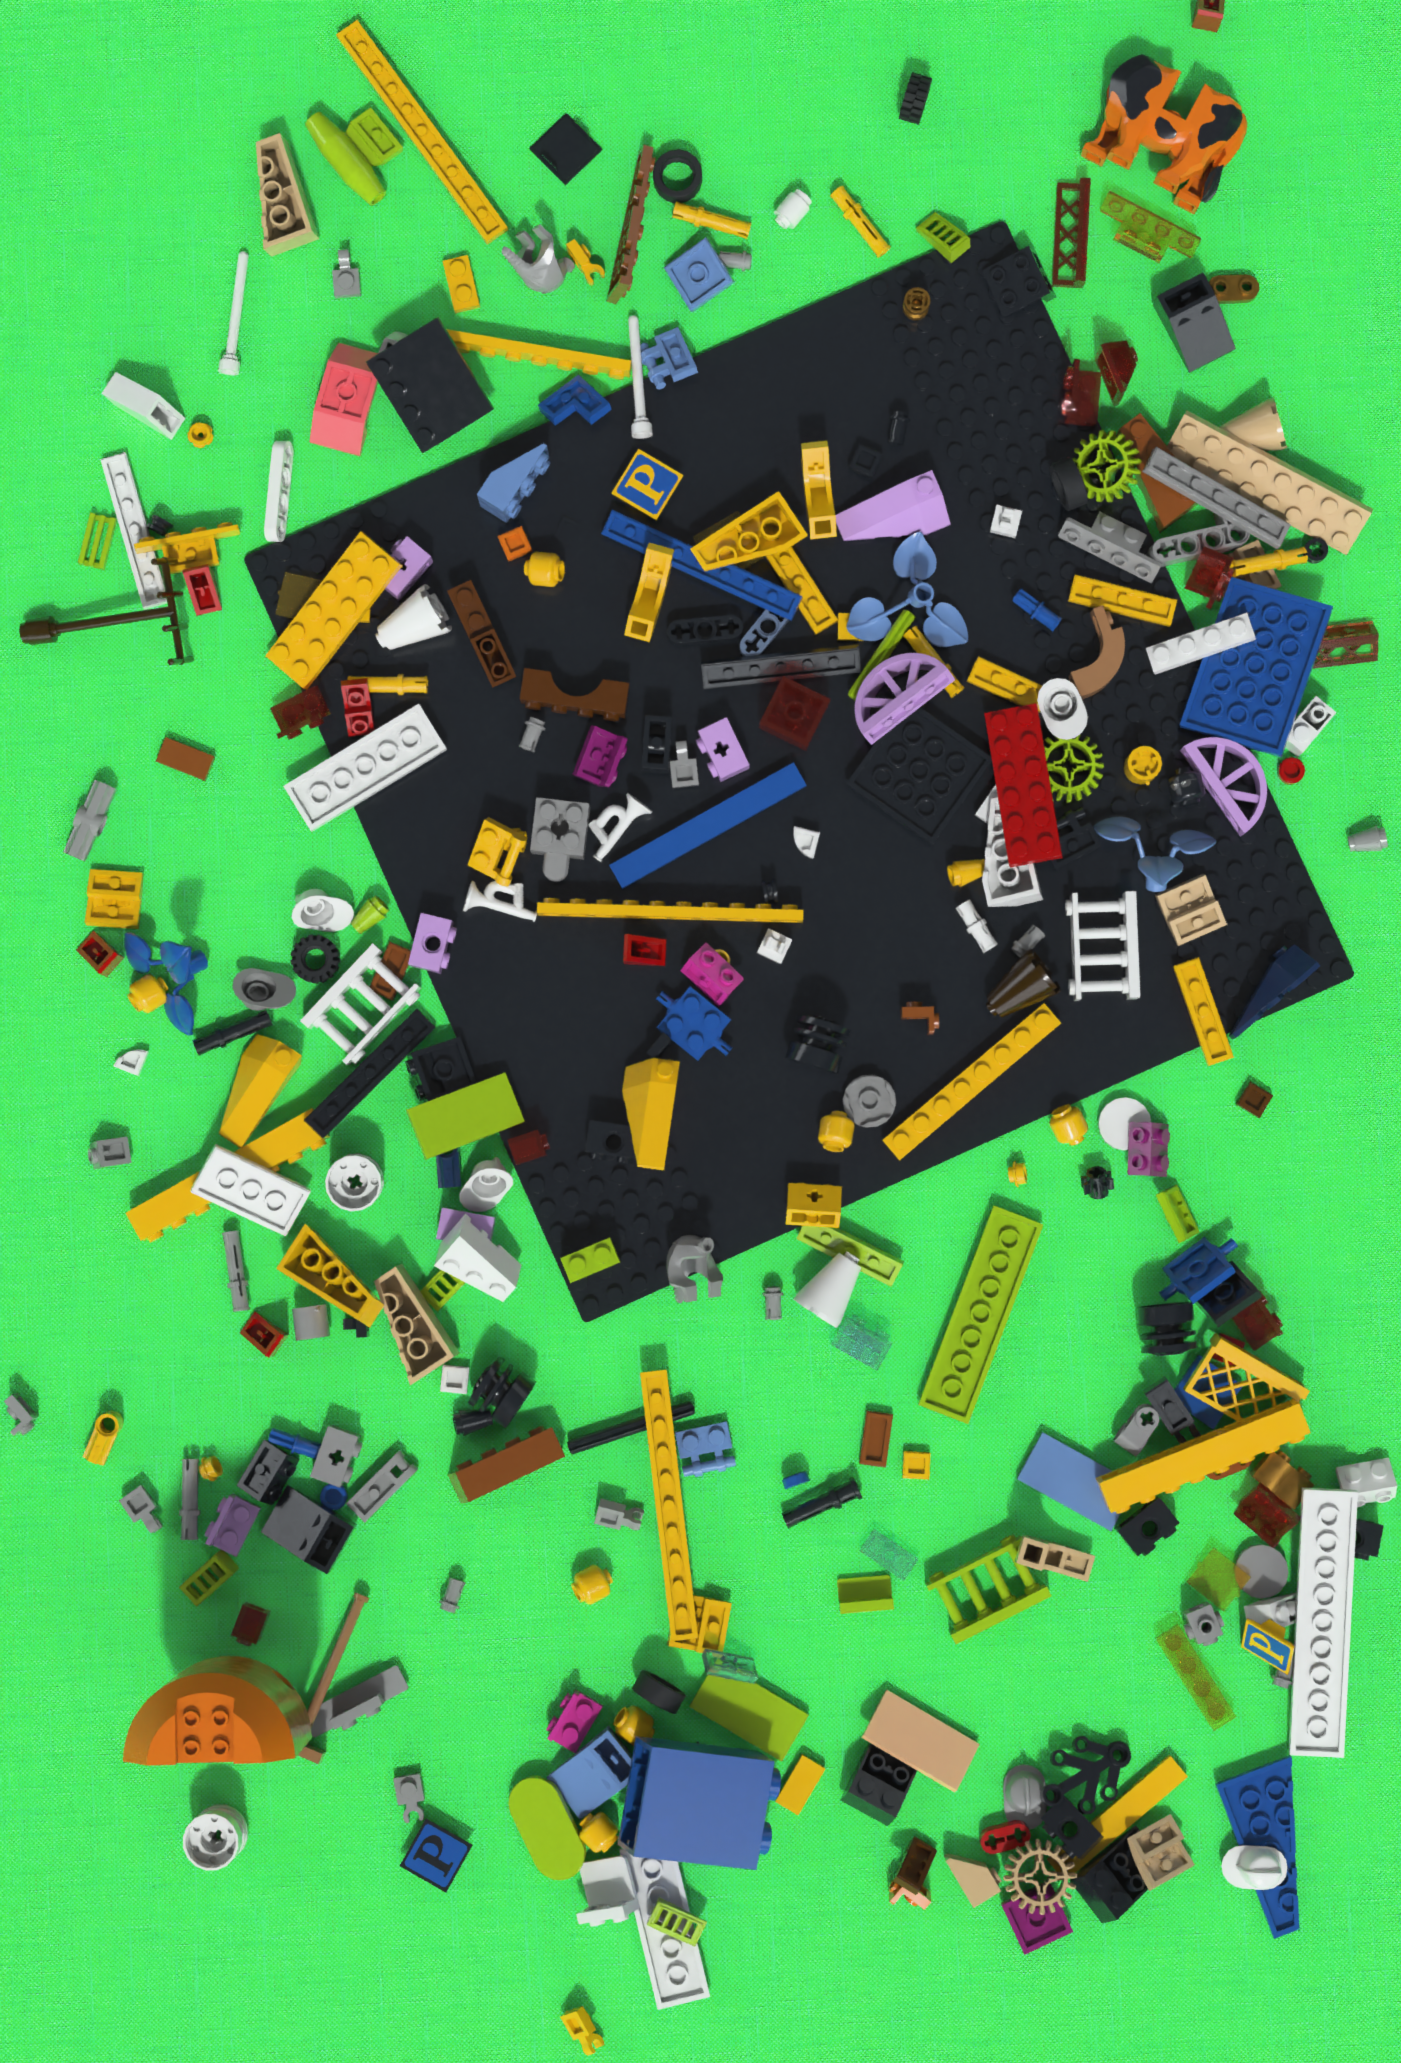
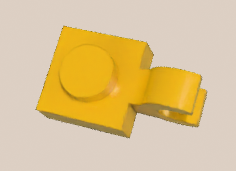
(581, 256)
(581, 2027)

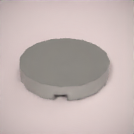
(869, 1101)
(1266, 1568)

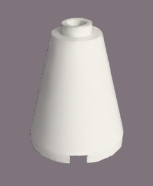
(414, 620)
(831, 1289)

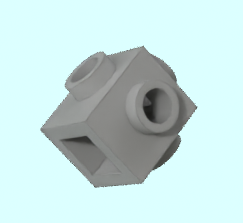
(1196, 1617)

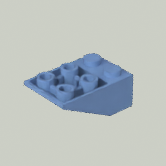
(511, 482)
(593, 1773)

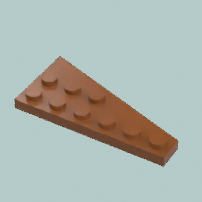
(632, 228)

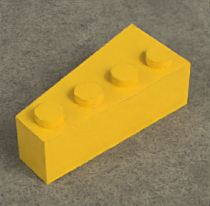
(324, 1272)

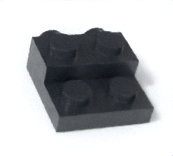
(440, 1069)
(1229, 1297)

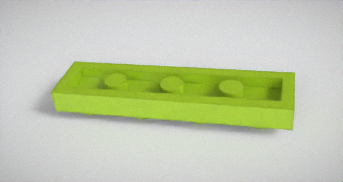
(872, 1259)

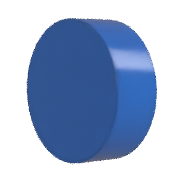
(795, 1480)
(333, 1497)

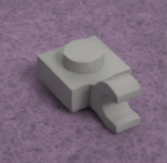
(346, 280)
(683, 770)
(139, 1506)
(614, 1515)

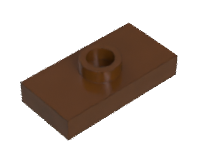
(915, 1865)

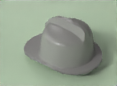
(263, 989)
(1022, 1795)

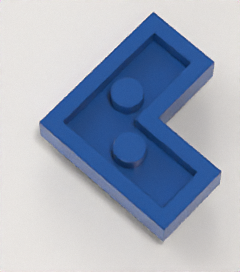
(572, 397)

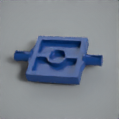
(694, 1023)
(1198, 1270)

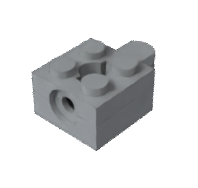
(559, 834)

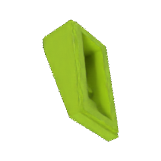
(952, 252)
(446, 1297)
(221, 1565)
(672, 1931)

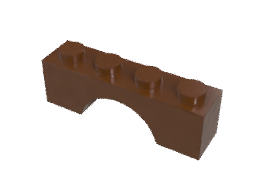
(607, 699)

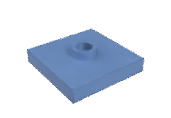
(699, 274)

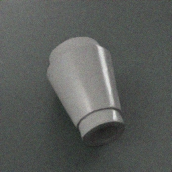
(1368, 840)

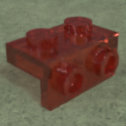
(1209, 574)
(300, 711)
(1258, 1324)
(1266, 1514)

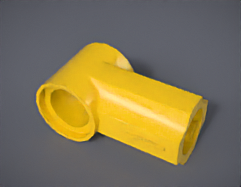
(103, 1439)

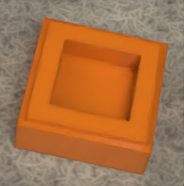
(515, 543)

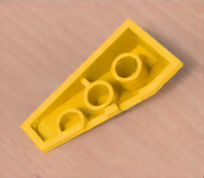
(757, 533)
(259, 1080)
(649, 1104)

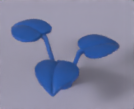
(180, 964)

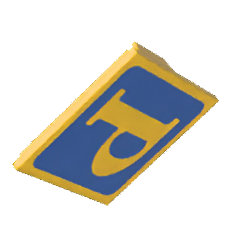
(647, 484)
(1268, 1643)

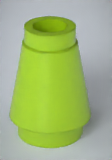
(370, 914)

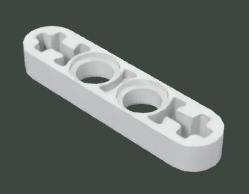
(278, 491)

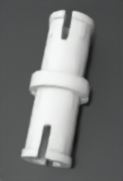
(976, 926)

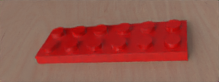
(1023, 785)

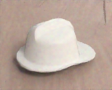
(1062, 708)
(321, 912)
(486, 1186)
(1254, 1867)

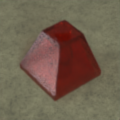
(1117, 365)

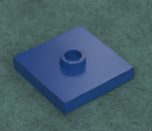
(1198, 1408)

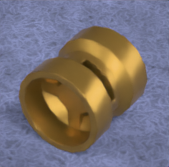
(913, 308)

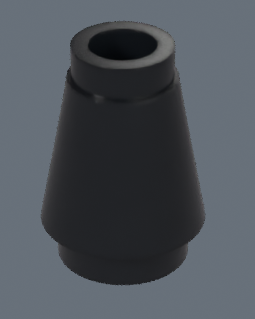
(471, 1420)

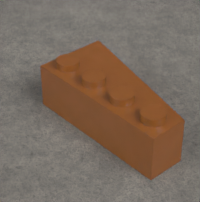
(1161, 500)
(506, 1465)

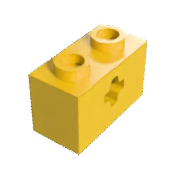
(813, 1205)

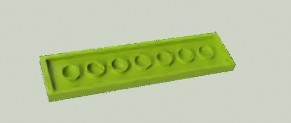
(980, 1314)

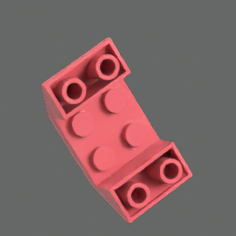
(344, 401)

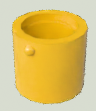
(1142, 765)

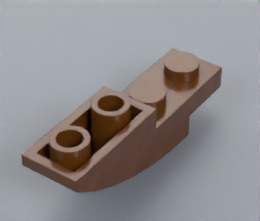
(481, 633)

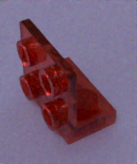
(1082, 397)

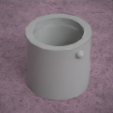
(311, 1322)

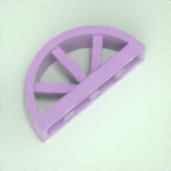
(906, 702)
(1221, 795)

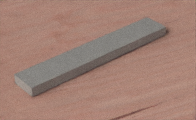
(1216, 497)

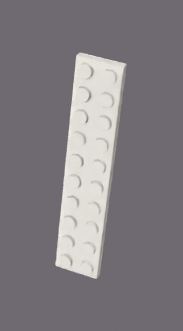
(1323, 1622)

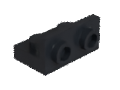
(268, 1473)

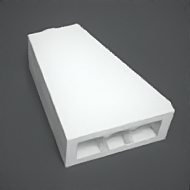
(143, 405)

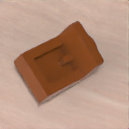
(915, 1011)

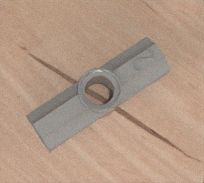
(90, 820)

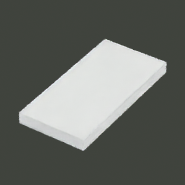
(250, 1190)

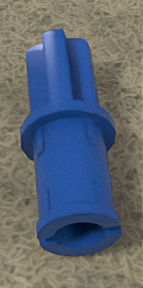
(1036, 609)
(294, 1443)

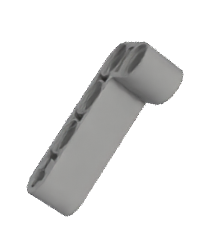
(1196, 541)

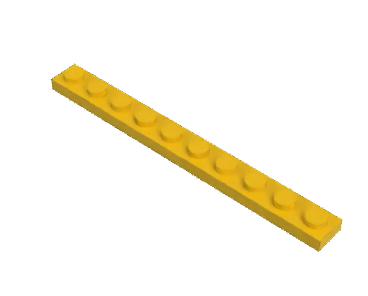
(422, 132)
(681, 911)
(669, 1505)

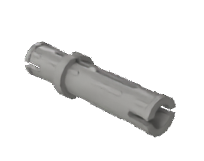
(237, 1282)
(189, 1510)

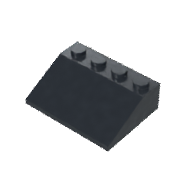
(430, 385)

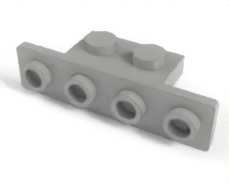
(1113, 543)
(359, 1700)

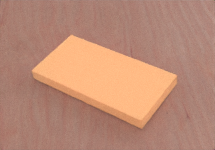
(920, 1741)

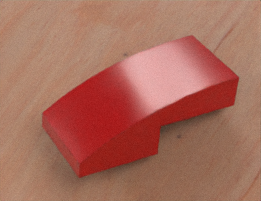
(357, 707)

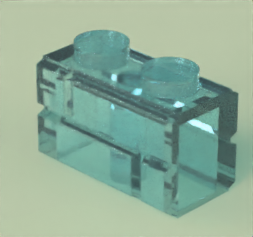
(861, 1342)

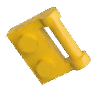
(490, 848)

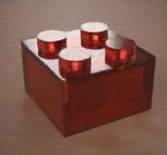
(794, 713)

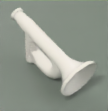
(634, 809)
(476, 898)

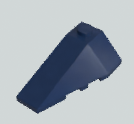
(1282, 975)

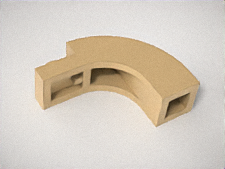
(1054, 1557)

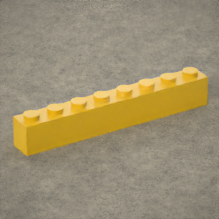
(178, 1202)
(1202, 1456)

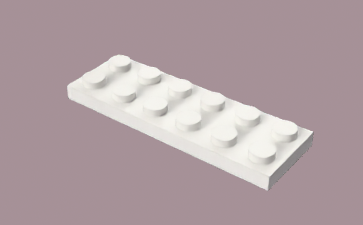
(365, 767)
(672, 1964)

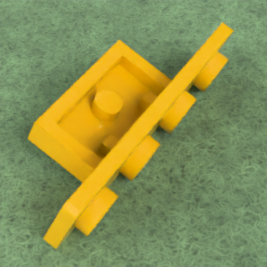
(189, 549)

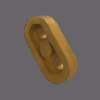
(1233, 288)

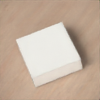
(454, 1379)

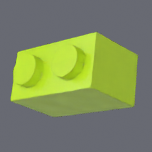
(590, 1260)

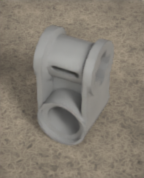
(1134, 1433)

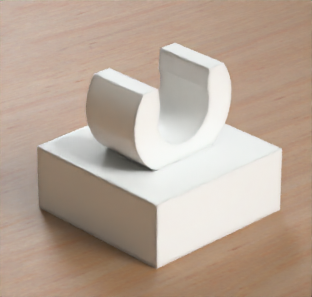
(1005, 521)
(774, 946)

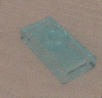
(888, 1554)
(729, 1666)

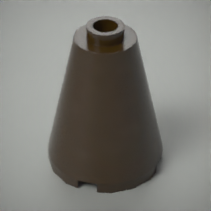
(1022, 986)

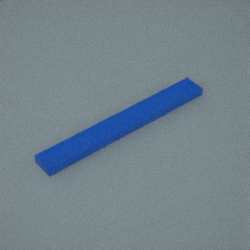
(728, 578)
(707, 825)

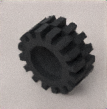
(915, 98)
(308, 944)

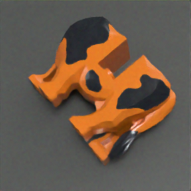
(1195, 145)

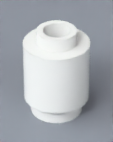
(792, 209)

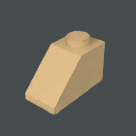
(974, 1878)

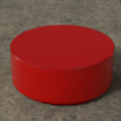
(1291, 770)

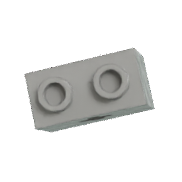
(324, 1466)

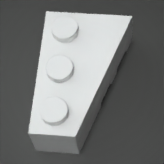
(477, 1261)

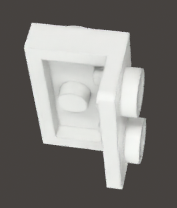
(1371, 1479)

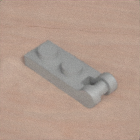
(381, 1487)

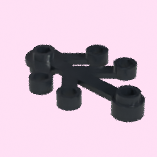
(1089, 1772)

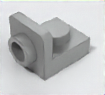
(109, 1152)
(20, 1410)

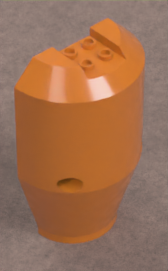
(220, 1714)

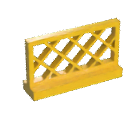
(1251, 1365)

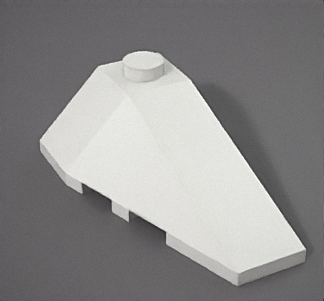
(1001, 883)

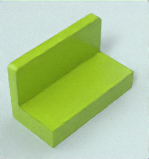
(865, 1594)

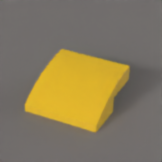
(114, 899)
(712, 1625)

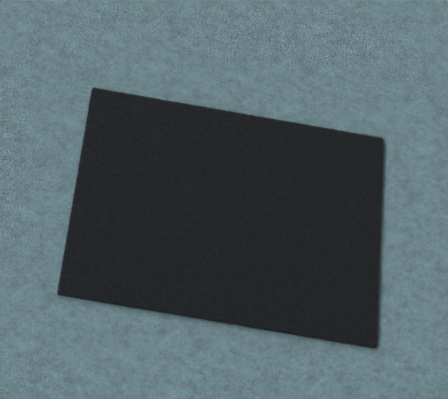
(876, 899)

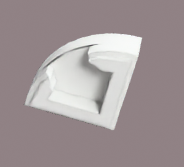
(806, 840)
(132, 1061)

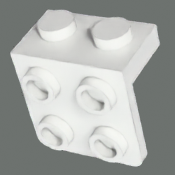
(608, 1891)

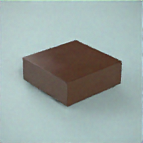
(1254, 1100)

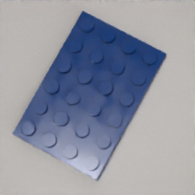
(1259, 685)

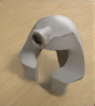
(546, 272)
(690, 1255)

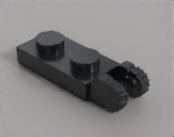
(1170, 1409)

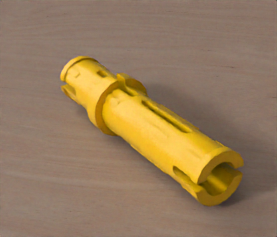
(853, 212)
(705, 218)
(1279, 559)
(922, 646)
(396, 684)

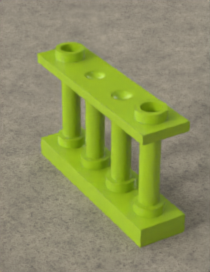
(986, 1616)

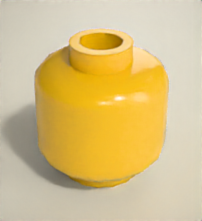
(544, 569)
(148, 993)
(1068, 1124)
(836, 1131)
(591, 1584)
(632, 1723)
(598, 1832)

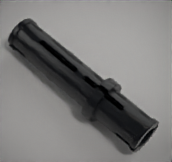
(237, 1030)

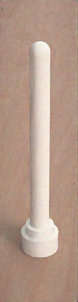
(229, 363)
(641, 426)

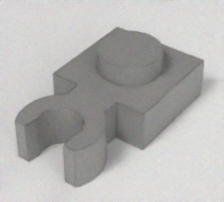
(410, 1791)

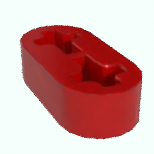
(1003, 1830)

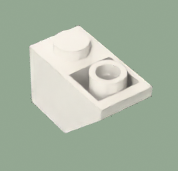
(1308, 725)
(1278, 1609)

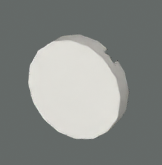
(1115, 1121)

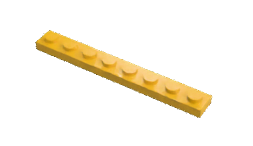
(541, 355)
(971, 1081)

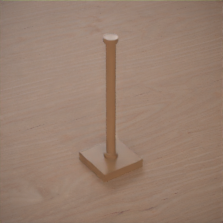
(310, 1752)

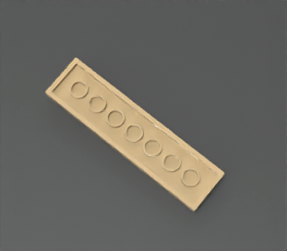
(1270, 482)

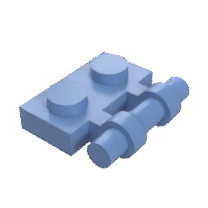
(675, 354)
(702, 1441)

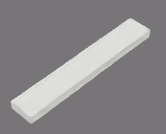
(133, 527)

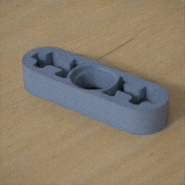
(750, 637)

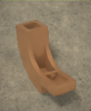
(1112, 646)

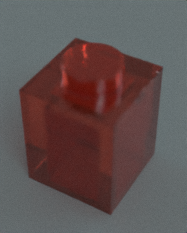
(528, 1147)
(250, 1624)

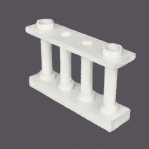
(1128, 958)
(353, 979)

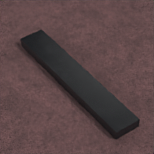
(776, 665)
(369, 1074)

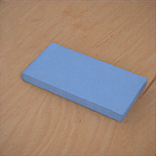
(1067, 1479)

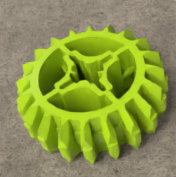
(1104, 456)
(1080, 765)

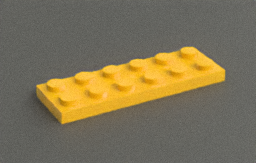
(333, 610)

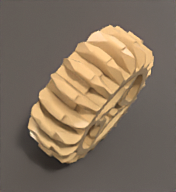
(1017, 1877)

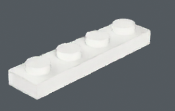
(1200, 643)

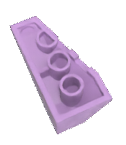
(897, 512)

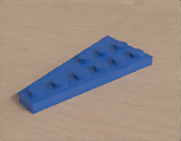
(1263, 1815)

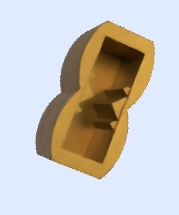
(1282, 1478)

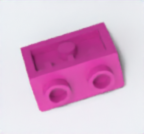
(712, 974)
(574, 1721)

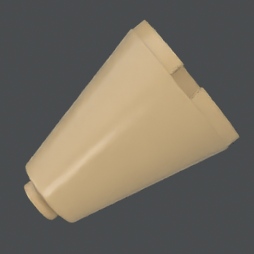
(1259, 427)

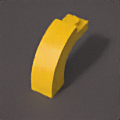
(818, 490)
(650, 592)

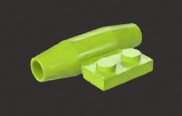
(356, 150)

